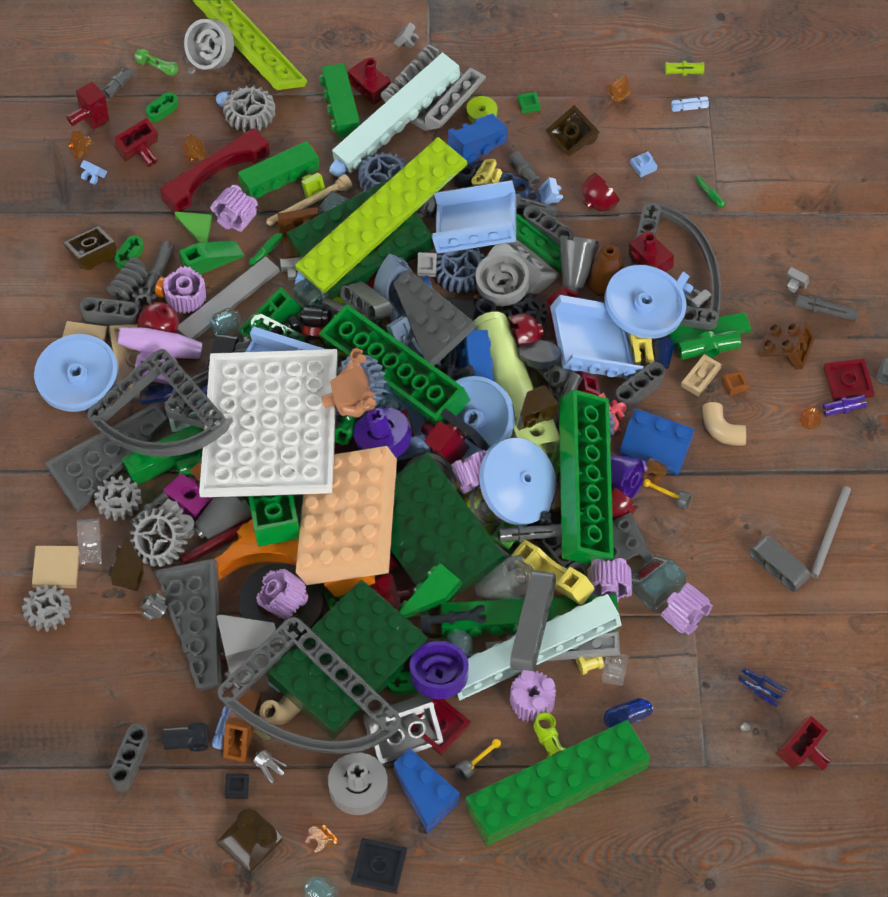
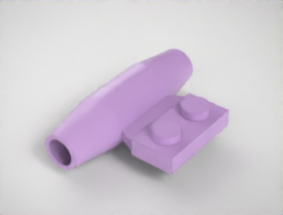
(150, 340)

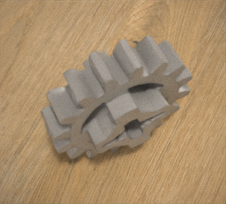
(116, 501)
(45, 605)

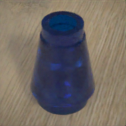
(663, 350)

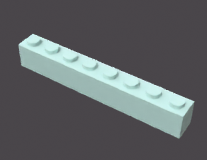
(397, 112)
(559, 636)

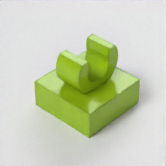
(312, 184)

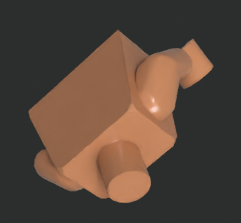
(351, 389)

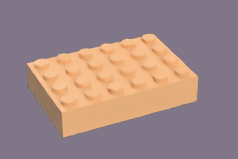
(351, 528)

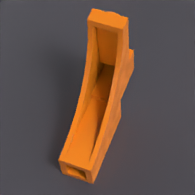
(247, 552)

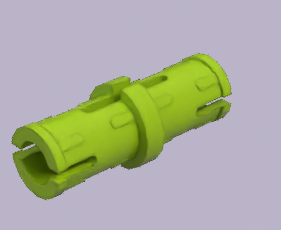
(671, 68)

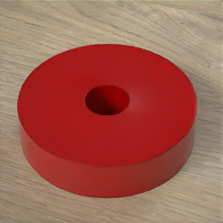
(313, 331)

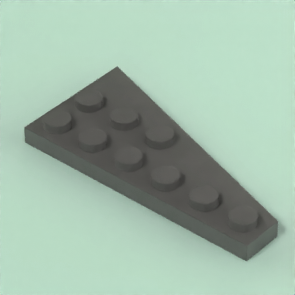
(432, 318)
(99, 458)
(194, 608)

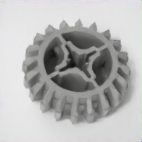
(249, 108)
(160, 528)

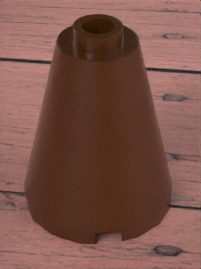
(604, 267)

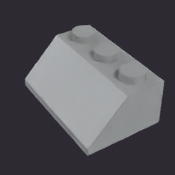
(540, 272)
(406, 738)

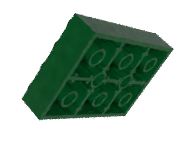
(405, 241)
(438, 528)
(367, 637)

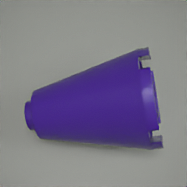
(627, 474)

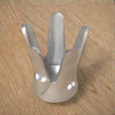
(265, 759)

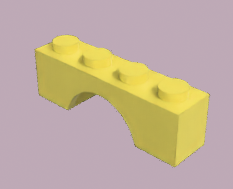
(568, 581)

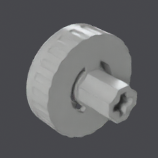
(218, 44)
(500, 289)
(344, 775)

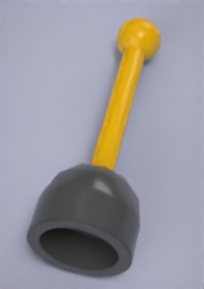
(681, 499)
(466, 768)

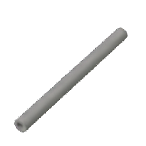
(830, 532)

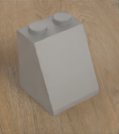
(243, 637)

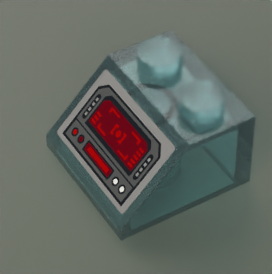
(657, 581)

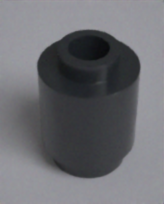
(315, 316)

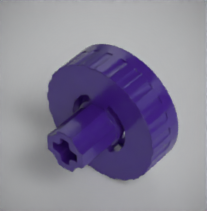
(383, 424)
(439, 680)

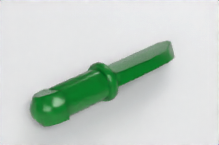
(711, 192)
(266, 248)

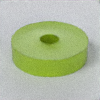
(480, 103)

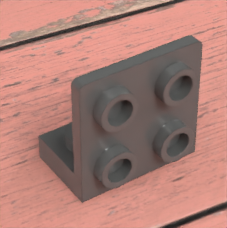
(628, 539)

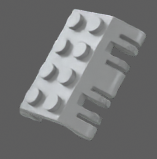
(442, 106)

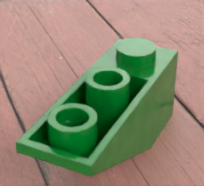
(209, 255)
(436, 589)

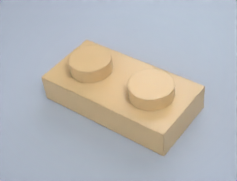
(701, 375)

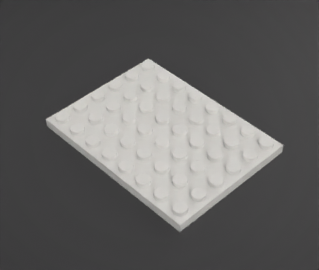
(278, 425)

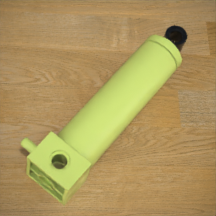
(512, 374)

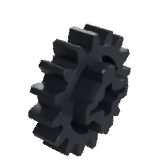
(528, 306)

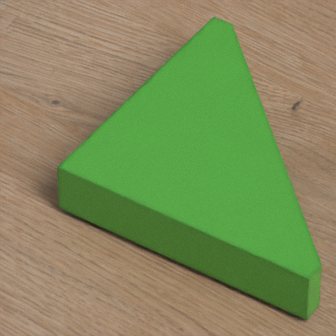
(196, 224)

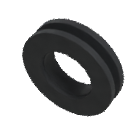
(249, 608)

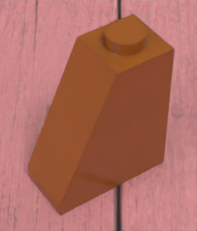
(237, 731)

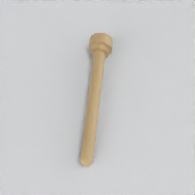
(342, 184)

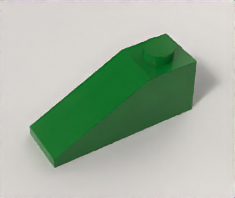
(277, 307)

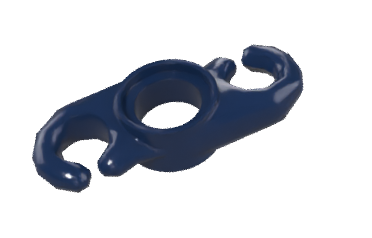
(520, 182)

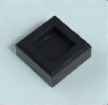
(237, 786)

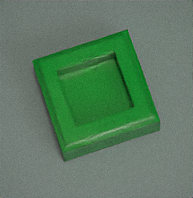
(528, 102)

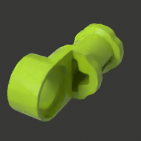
(548, 736)

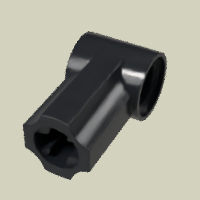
(191, 737)

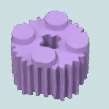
(234, 208)
(185, 290)
(468, 472)
(610, 577)
(282, 593)
(686, 609)
(533, 685)

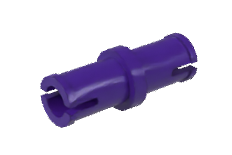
(844, 405)

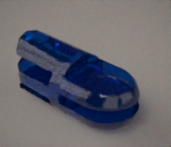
(762, 686)
(632, 711)

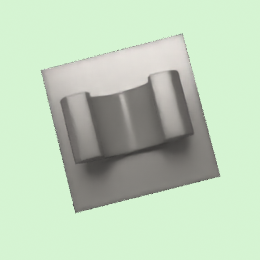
(406, 35)
(288, 266)
(796, 279)
(701, 300)

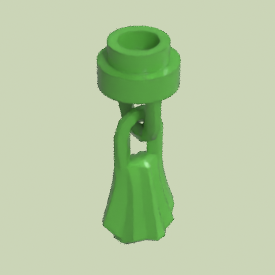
(169, 68)

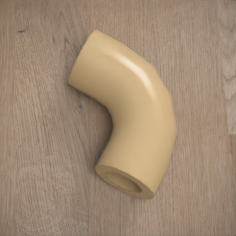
(719, 428)
(278, 712)

